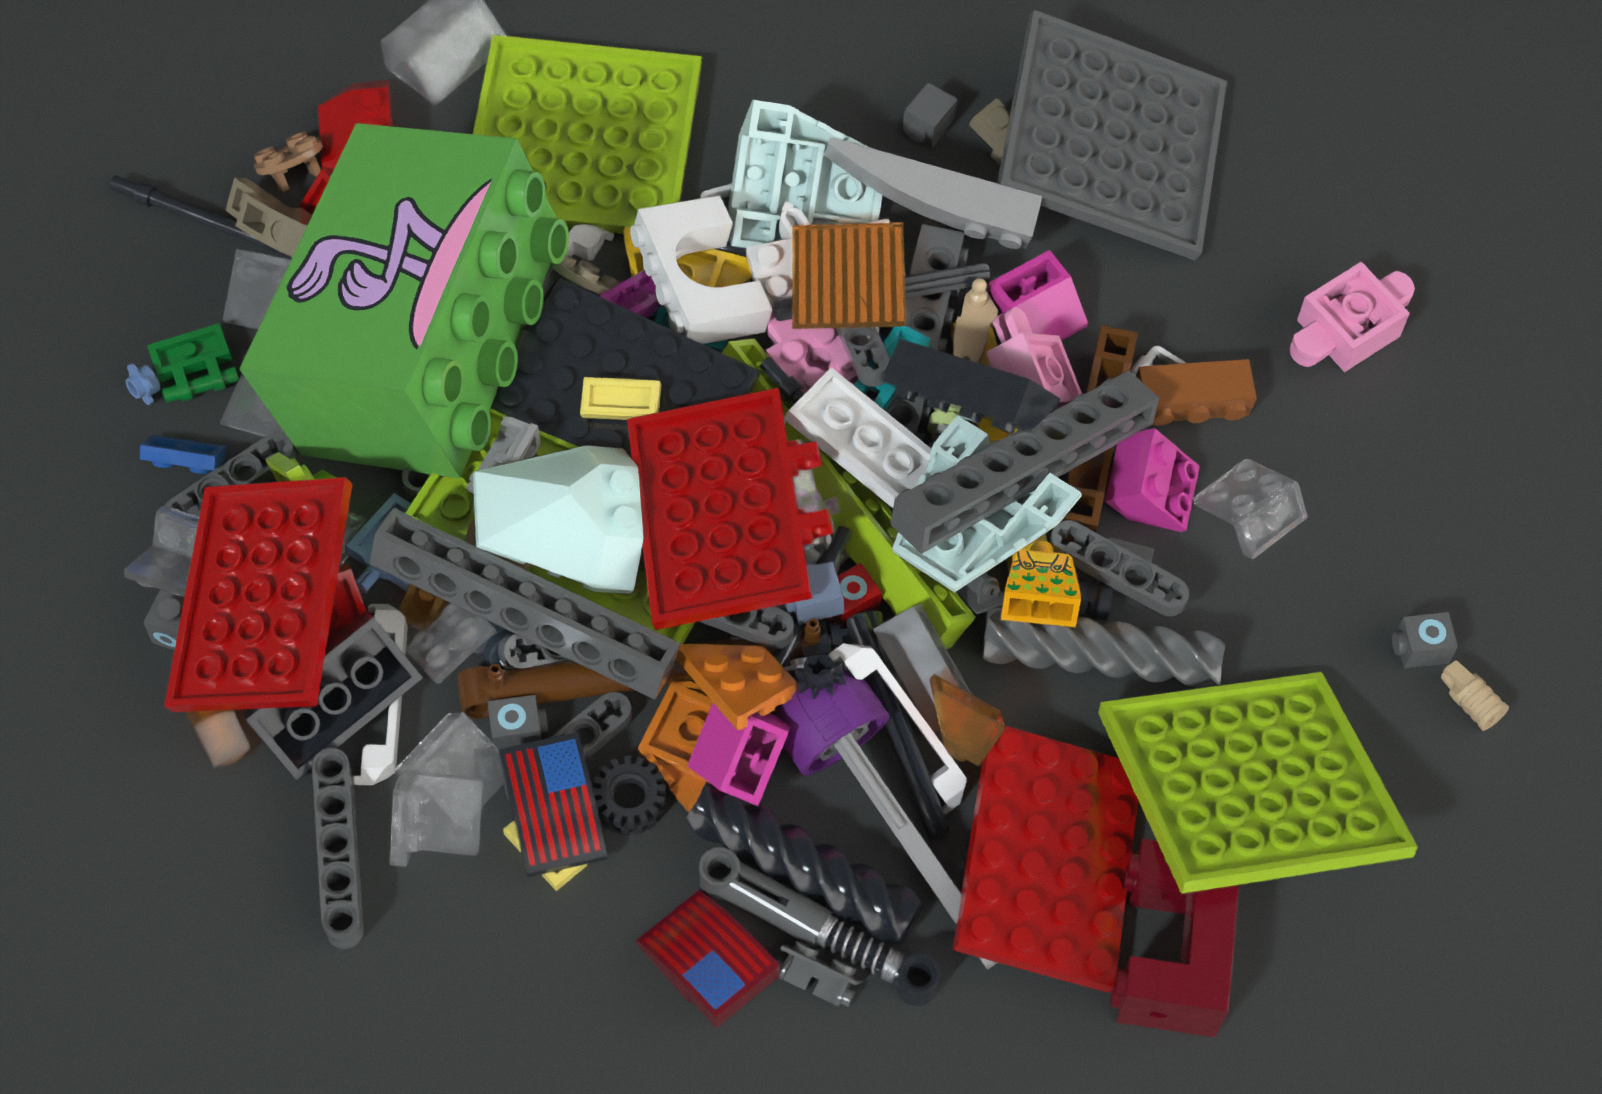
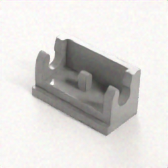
(514, 443)

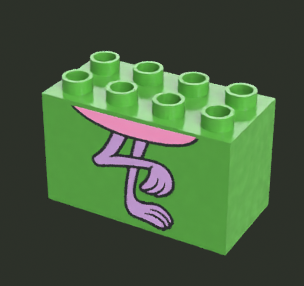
(407, 300)

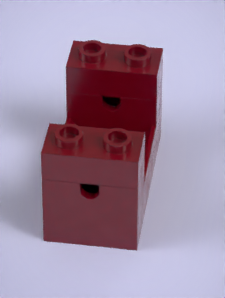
(1186, 994)

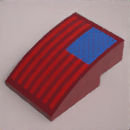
(709, 957)

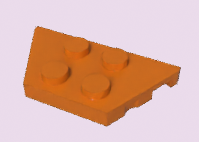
(738, 678)
(673, 738)

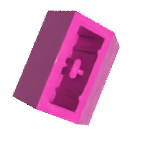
(1043, 293)
(1152, 481)
(739, 759)

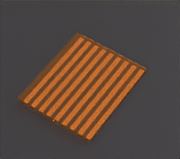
(848, 276)

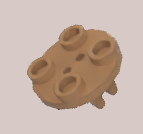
(298, 149)

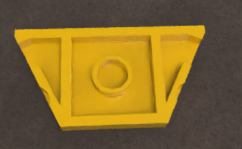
(704, 267)

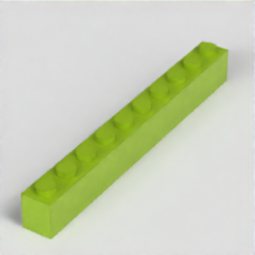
(871, 528)

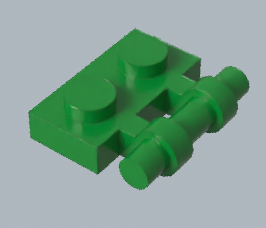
(191, 353)

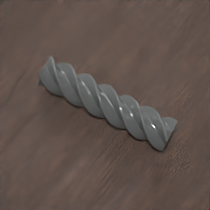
(1112, 648)

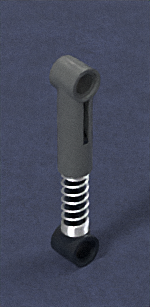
(814, 924)

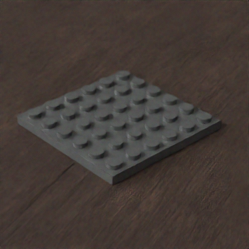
(1113, 135)

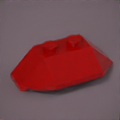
(355, 104)

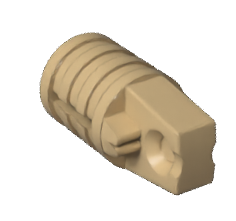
(1474, 695)

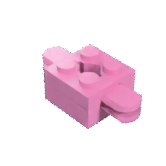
(1352, 317)
(808, 352)
(1033, 356)

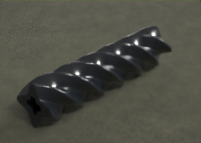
(816, 871)

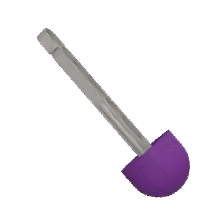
(834, 730)

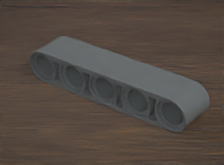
(340, 865)

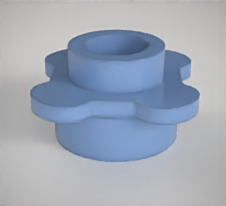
(142, 382)

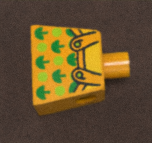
(1042, 588)

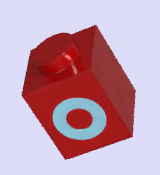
(859, 594)

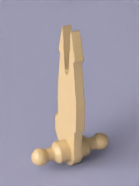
(974, 324)

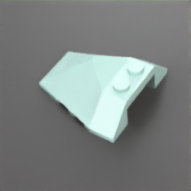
(783, 162)
(565, 514)
(998, 535)

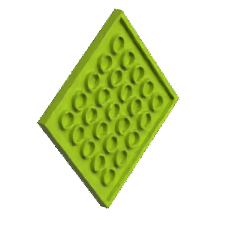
(594, 122)
(1254, 782)

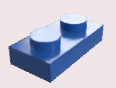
(168, 452)

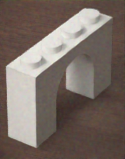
(696, 309)

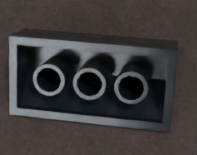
(968, 387)
(358, 681)

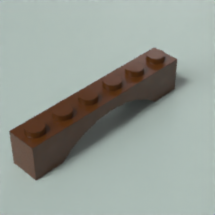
(1111, 359)

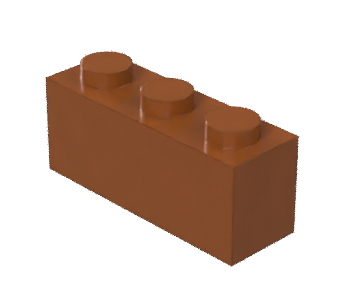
(1200, 390)

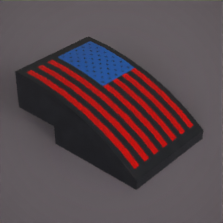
(552, 804)

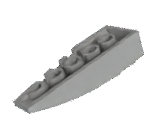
(943, 195)

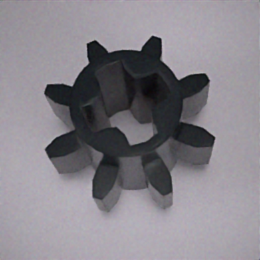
(810, 678)

